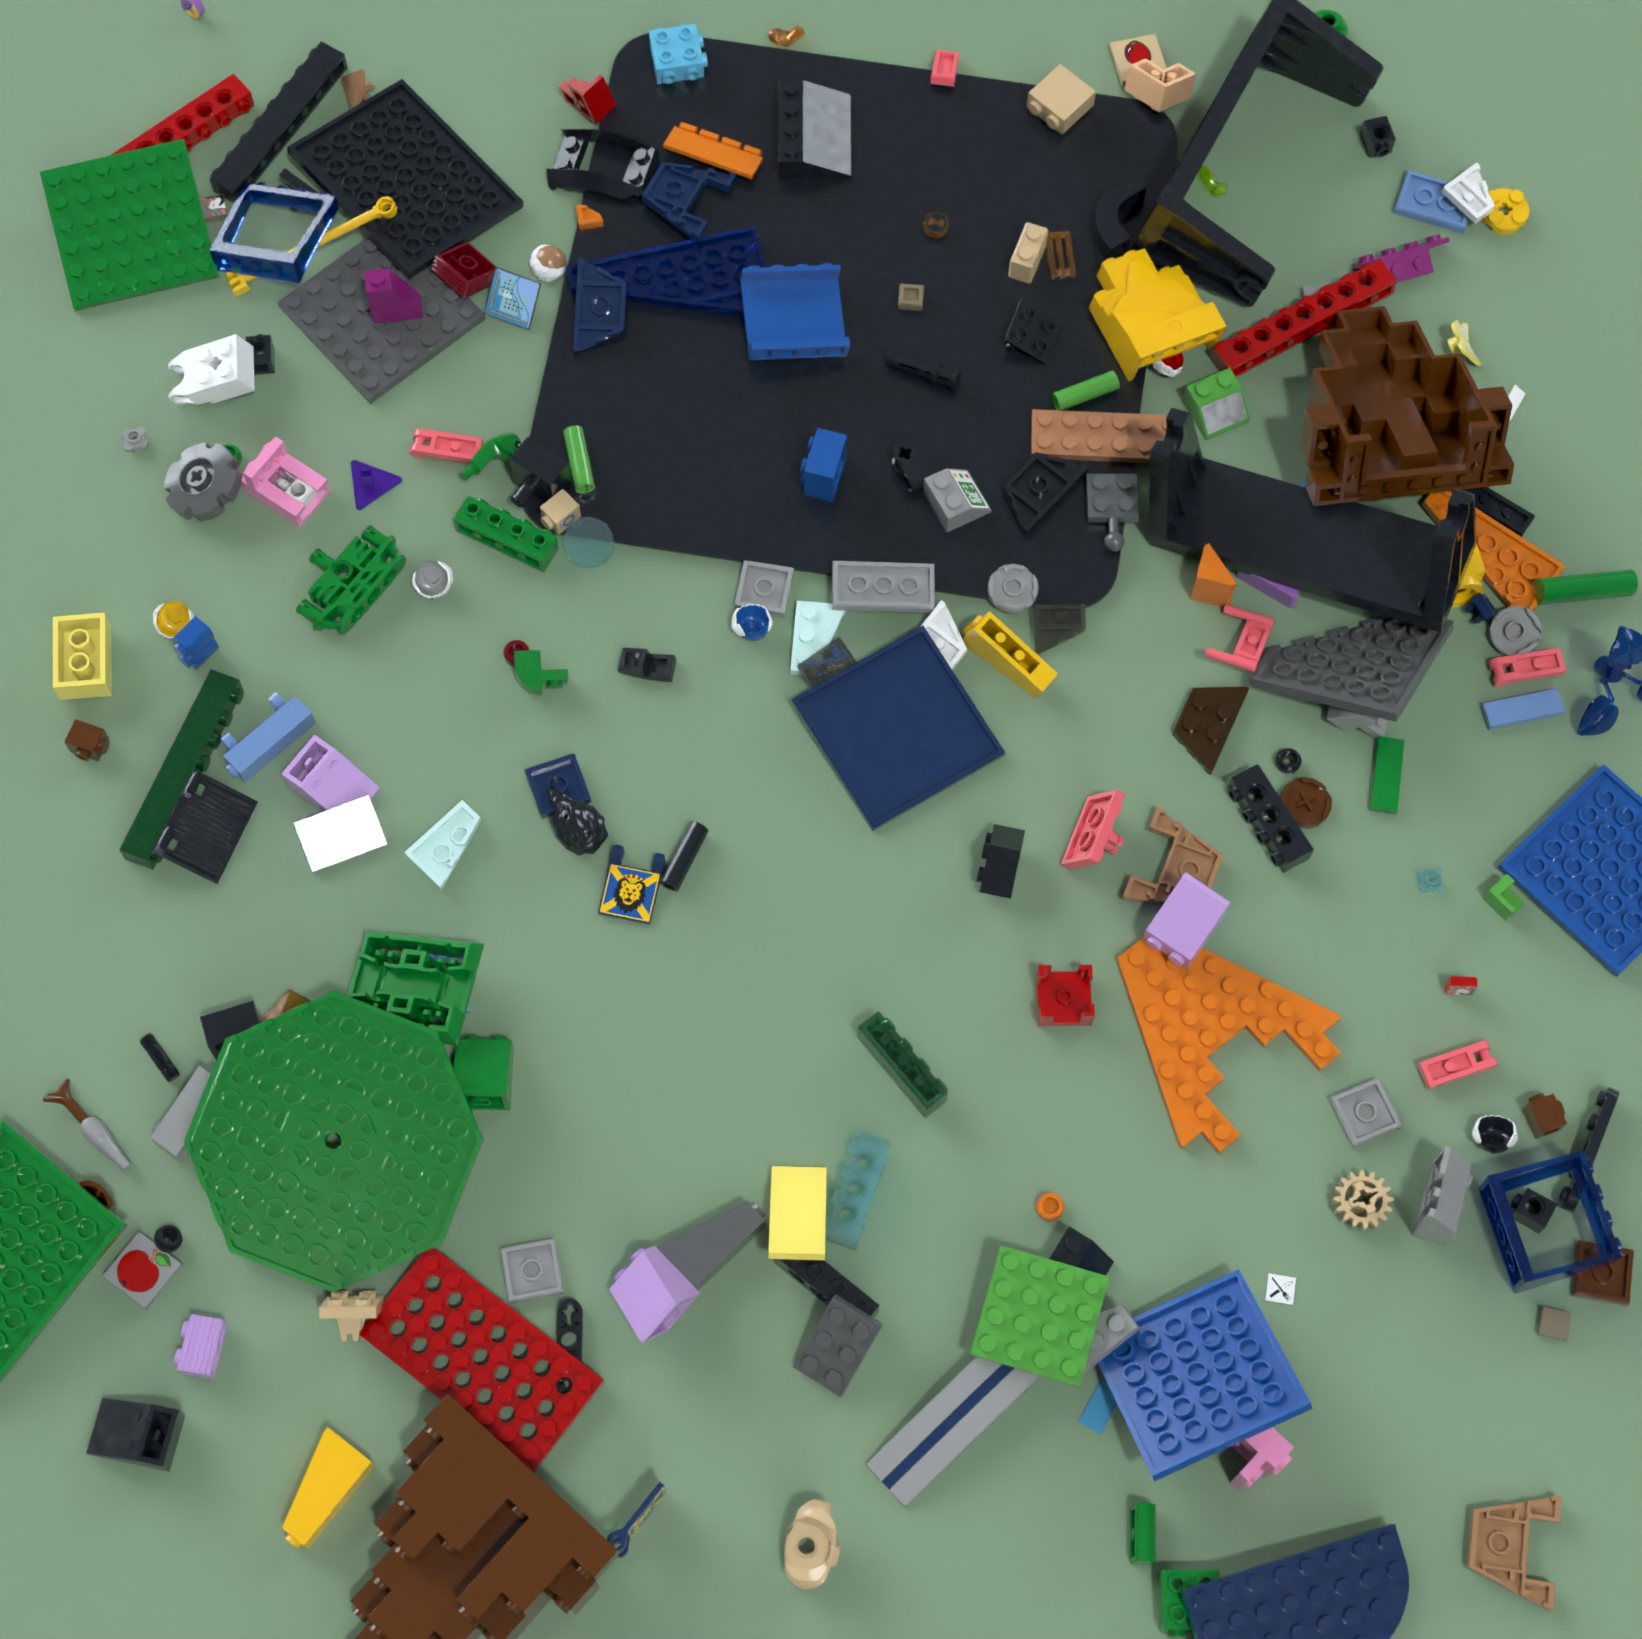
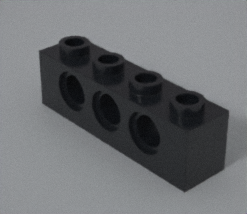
(1255, 782)
(825, 1282)

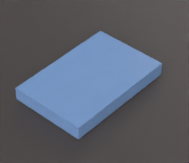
(1424, 201)

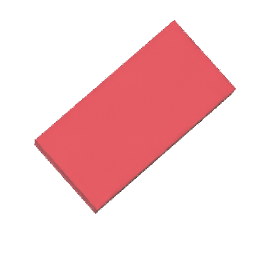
(944, 68)

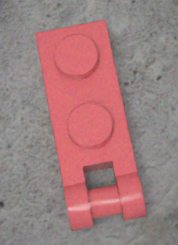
(444, 445)
(1527, 666)
(1457, 1064)

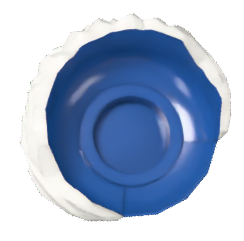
(751, 622)

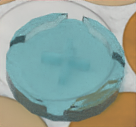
(588, 542)

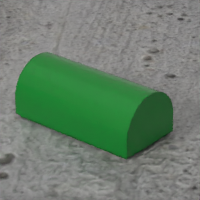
(1143, 1534)

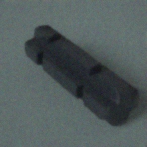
(159, 1057)

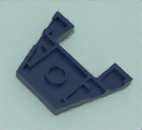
(676, 189)

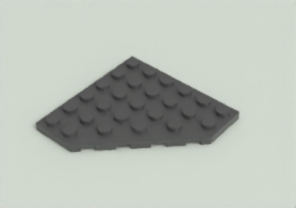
(1355, 669)

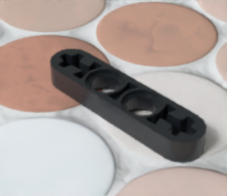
(577, 1350)

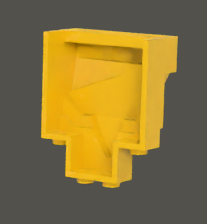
(1151, 312)

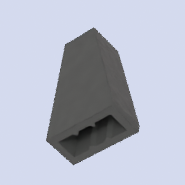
(714, 1243)

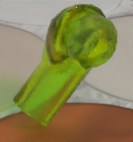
(1210, 182)

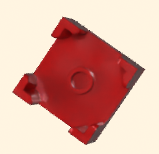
(1064, 997)

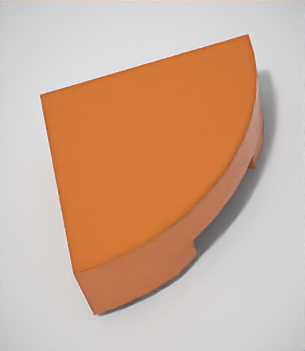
(588, 218)

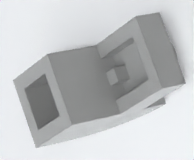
(1349, 719)

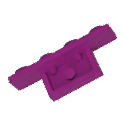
(1407, 262)

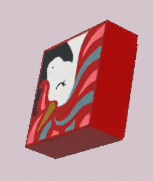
(1461, 985)

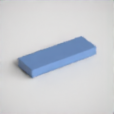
(1522, 709)

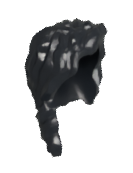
(577, 823)

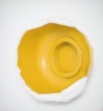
(171, 618)

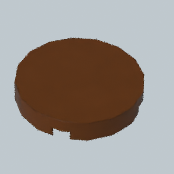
(1307, 802)

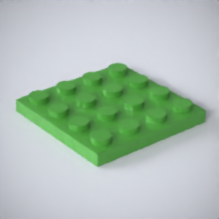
(1039, 1316)

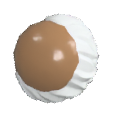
(547, 263)

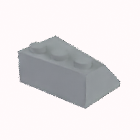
(1444, 1198)

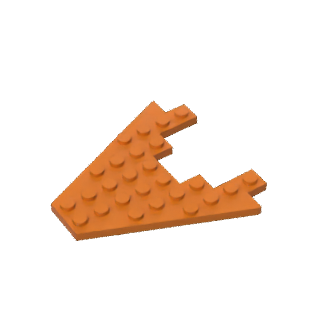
(1195, 1013)

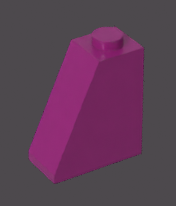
(391, 297)

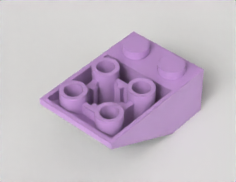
(326, 776)

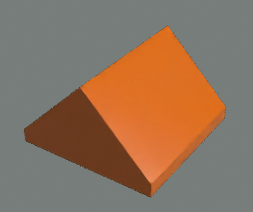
(1213, 580)

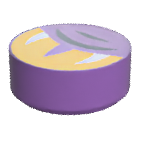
(193, 8)

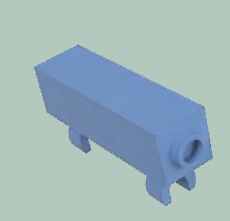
(268, 739)

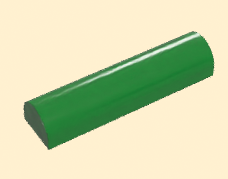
(1585, 587)

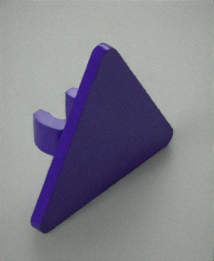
(370, 483)

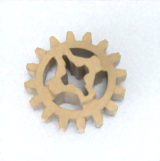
(1367, 1210)

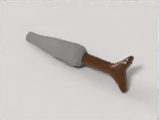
(90, 1127)

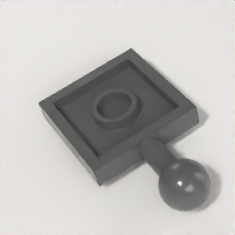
(1112, 500)

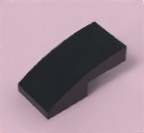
(648, 666)

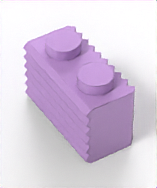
(201, 1346)

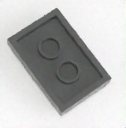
(838, 1345)

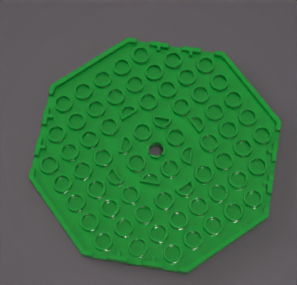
(267, 1153)

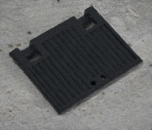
(205, 827)

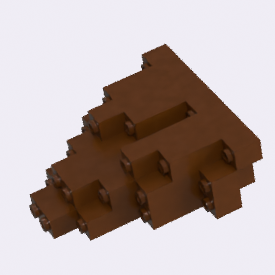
(1397, 416)
(475, 1542)

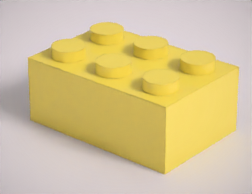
(82, 656)

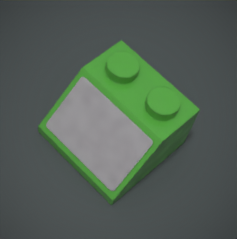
(1216, 403)

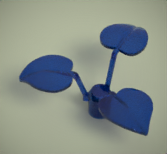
(1624, 653)

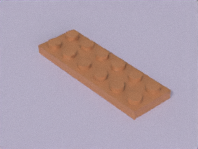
(1096, 435)

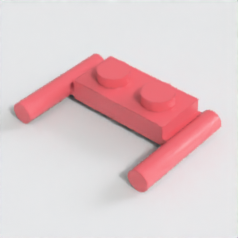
(1250, 642)

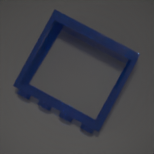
(1506, 1231)

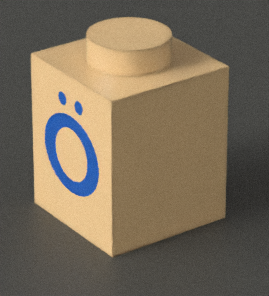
(559, 512)

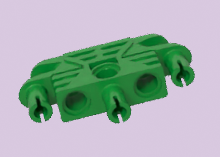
(355, 593)

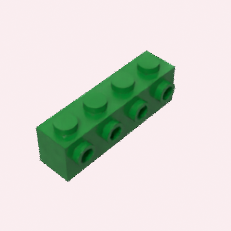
(506, 533)

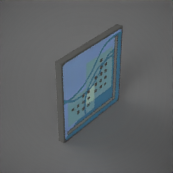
(512, 298)

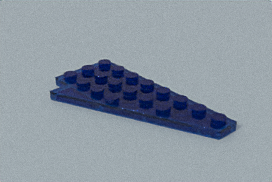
(687, 272)

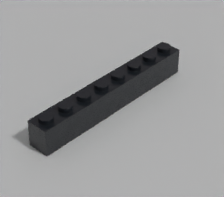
(279, 121)

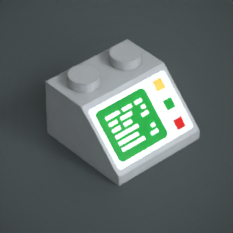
(954, 498)

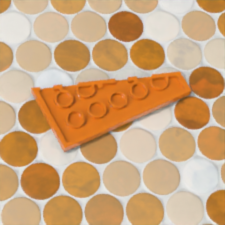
(1508, 558)

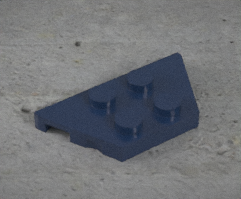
(599, 306)

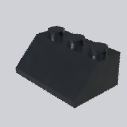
(1081, 1252)

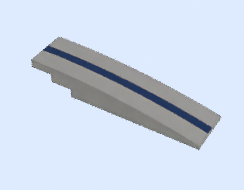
(948, 1426)

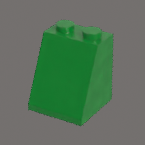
(485, 1071)

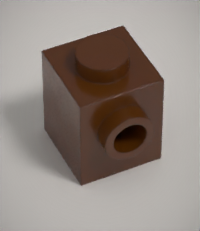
(87, 741)
(1544, 1115)

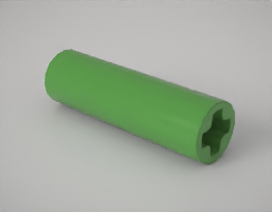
(1085, 391)
(579, 459)

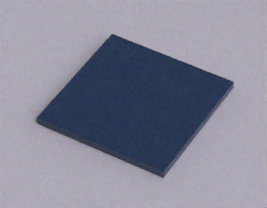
(897, 727)

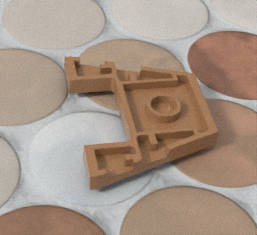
(1186, 855)
(1501, 1542)

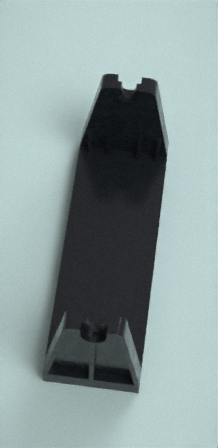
(1299, 47)
(1325, 550)

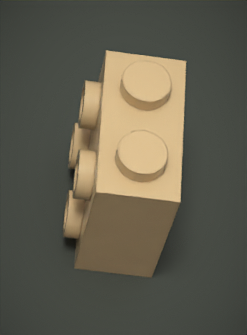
(1060, 99)

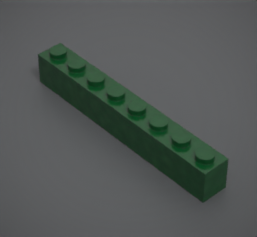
(189, 752)

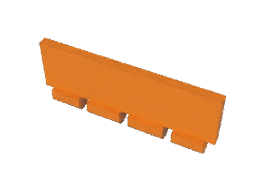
(709, 150)

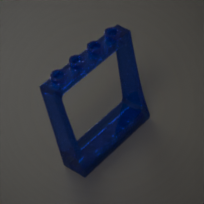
(268, 262)

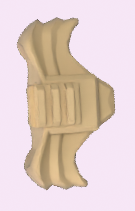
(812, 1522)

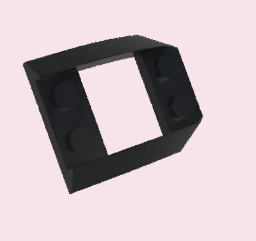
(572, 151)

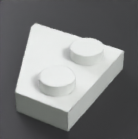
(1470, 194)
(945, 634)

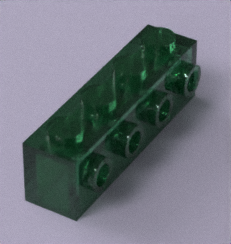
(902, 1064)

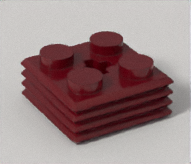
(464, 269)

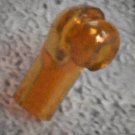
(784, 37)

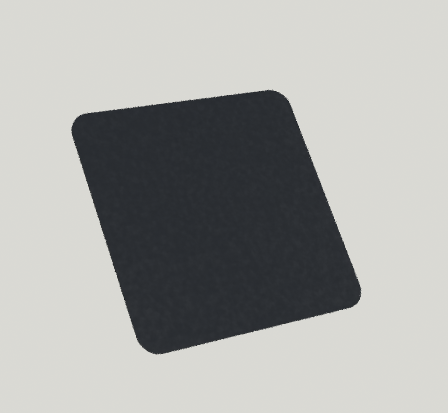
(710, 447)

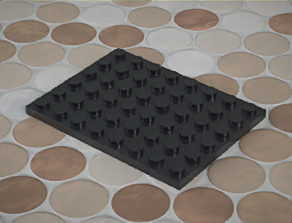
(408, 153)

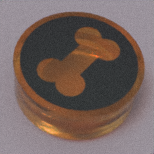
(936, 224)

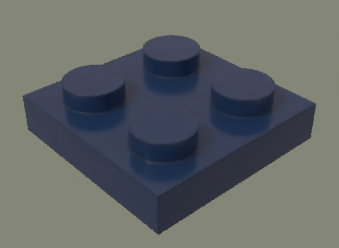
(561, 774)

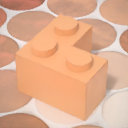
(1159, 86)

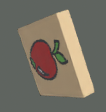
(1134, 50)

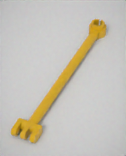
(240, 282)

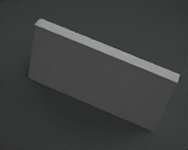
(883, 586)

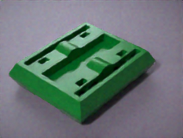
(416, 983)

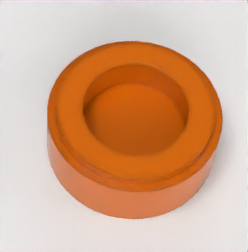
(1050, 1207)

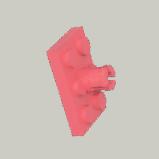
(1094, 831)

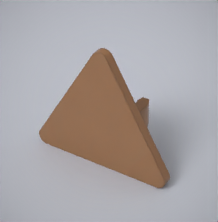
(355, 87)

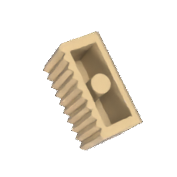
(1028, 253)

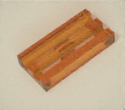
(1062, 272)

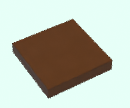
(1605, 1283)

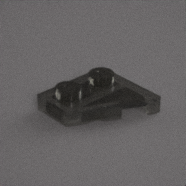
(1057, 624)

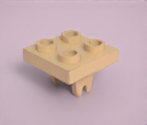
(351, 1311)

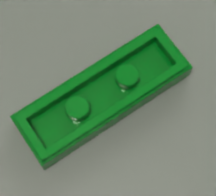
(1387, 775)

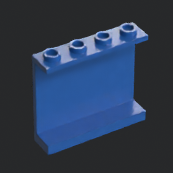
(793, 312)

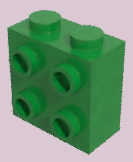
(1172, 1607)

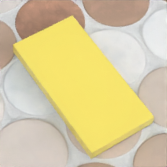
(797, 1213)

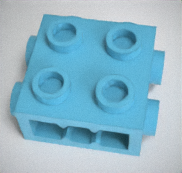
(677, 53)

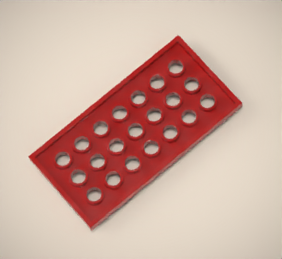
(483, 1377)

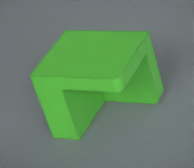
(1503, 899)

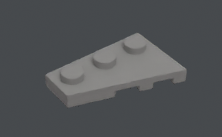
(1112, 1330)

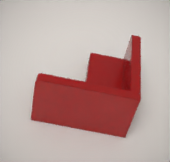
(590, 99)

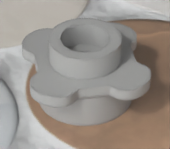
(134, 445)

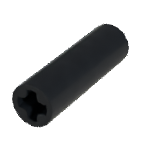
(684, 856)

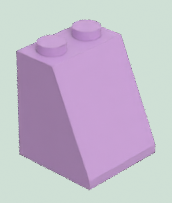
(1186, 921)
(652, 1293)

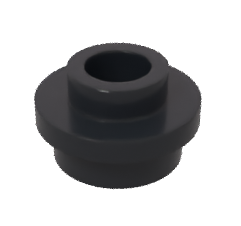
(1290, 754)
(168, 1232)

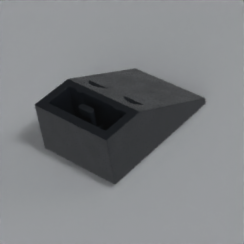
(136, 1433)

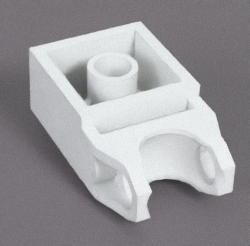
(214, 371)

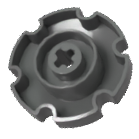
(202, 481)

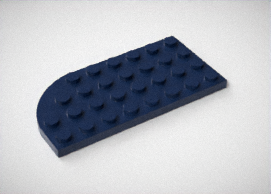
(1325, 1592)

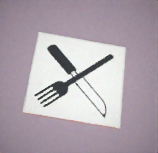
(1280, 1289)

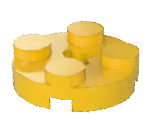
(1518, 211)

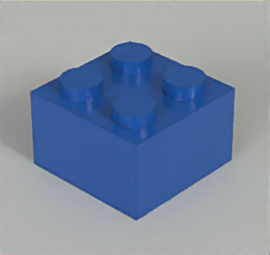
(824, 464)

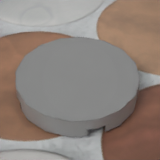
(1012, 588)
(1515, 631)

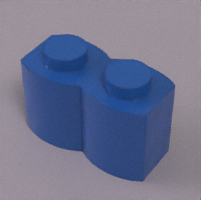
(194, 643)

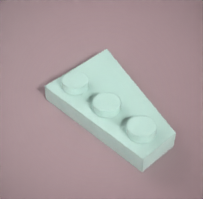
(813, 630)
(444, 844)

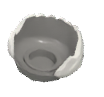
(432, 579)

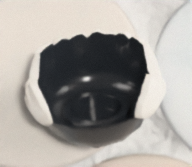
(1495, 1133)

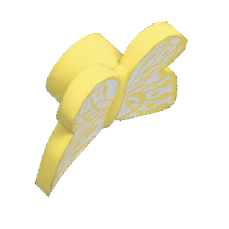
(1460, 342)

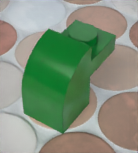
(532, 677)

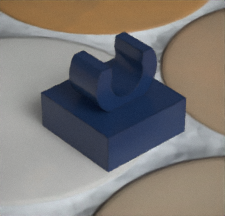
(1484, 607)

